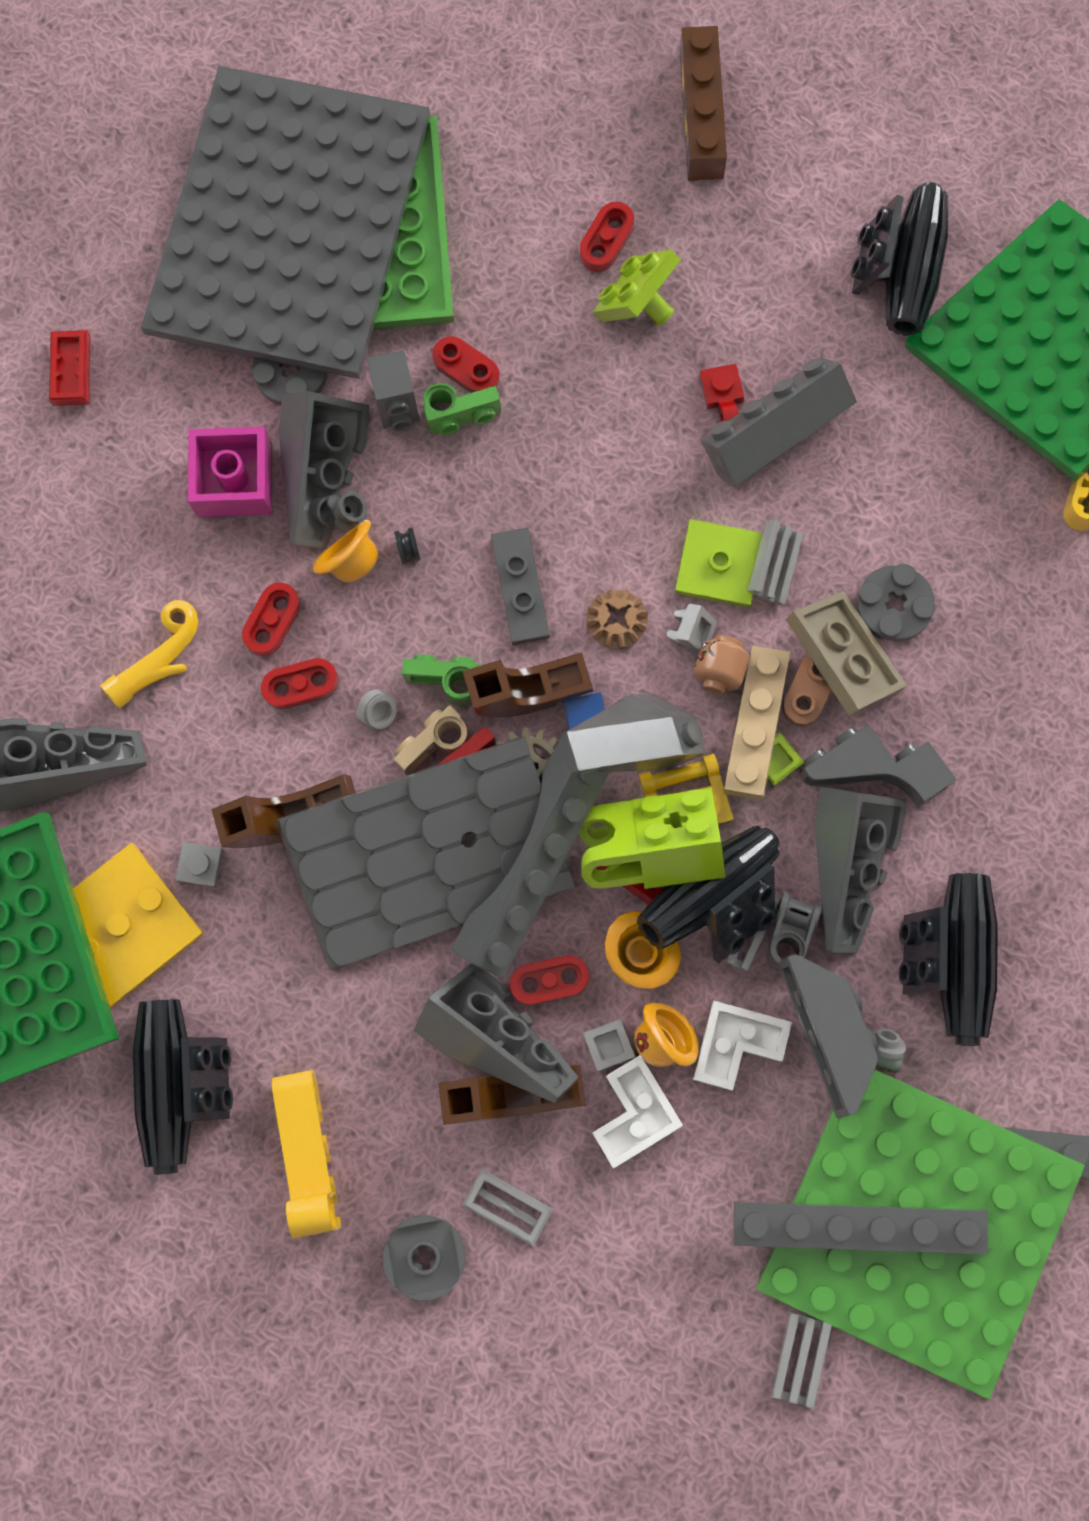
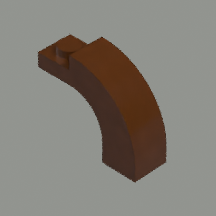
(521, 691)
(252, 821)
(494, 1099)

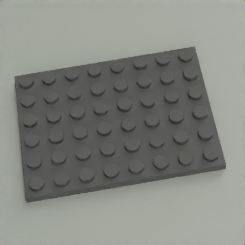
(287, 222)

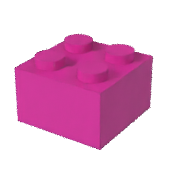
(230, 471)

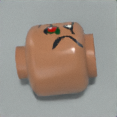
(721, 665)

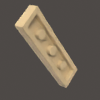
(757, 723)

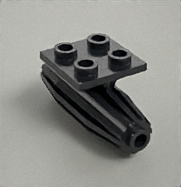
(906, 256)
(729, 906)
(956, 954)
(175, 1083)

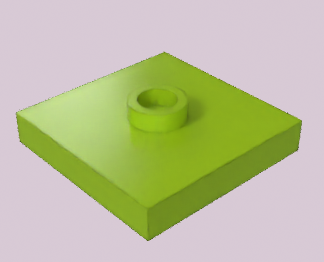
(718, 563)

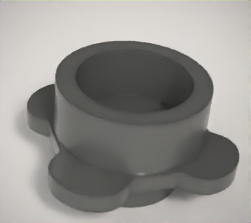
(354, 503)

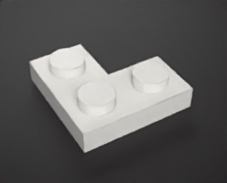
(731, 1033)
(647, 1115)

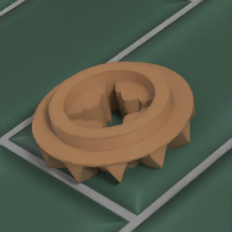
(615, 635)

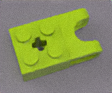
(653, 841)

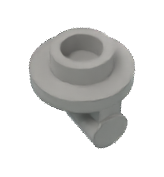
(890, 1049)

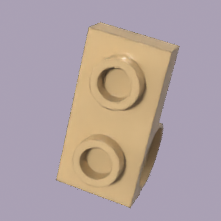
(416, 750)

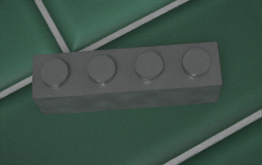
(778, 420)

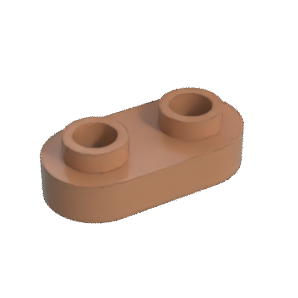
(808, 687)

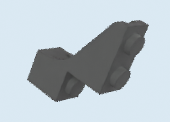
(864, 759)

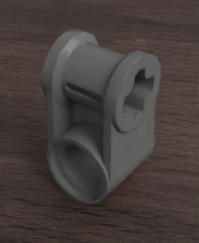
(792, 925)

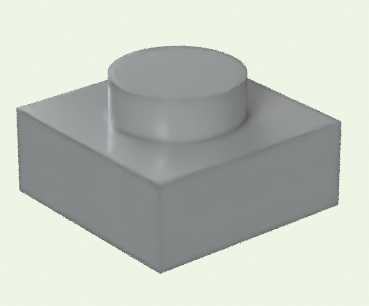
(199, 864)
(609, 1045)

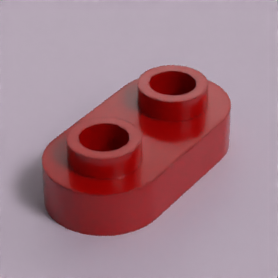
(605, 238)
(465, 364)
(268, 619)
(300, 682)
(549, 980)

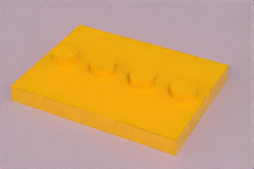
(132, 922)

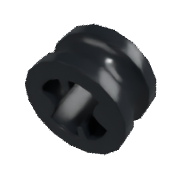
(407, 545)

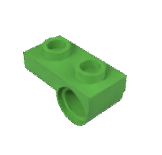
(475, 407)
(426, 670)

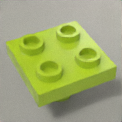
(638, 289)

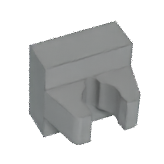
(695, 628)

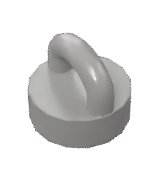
(376, 709)

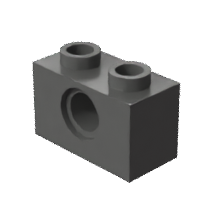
(393, 390)

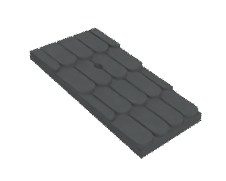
(392, 856)

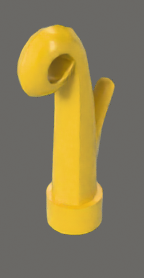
(156, 663)

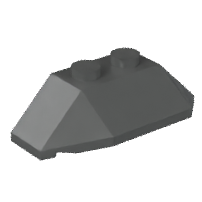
(834, 1031)

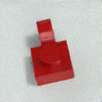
(722, 390)

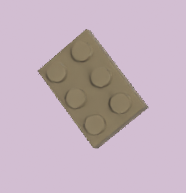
(846, 653)

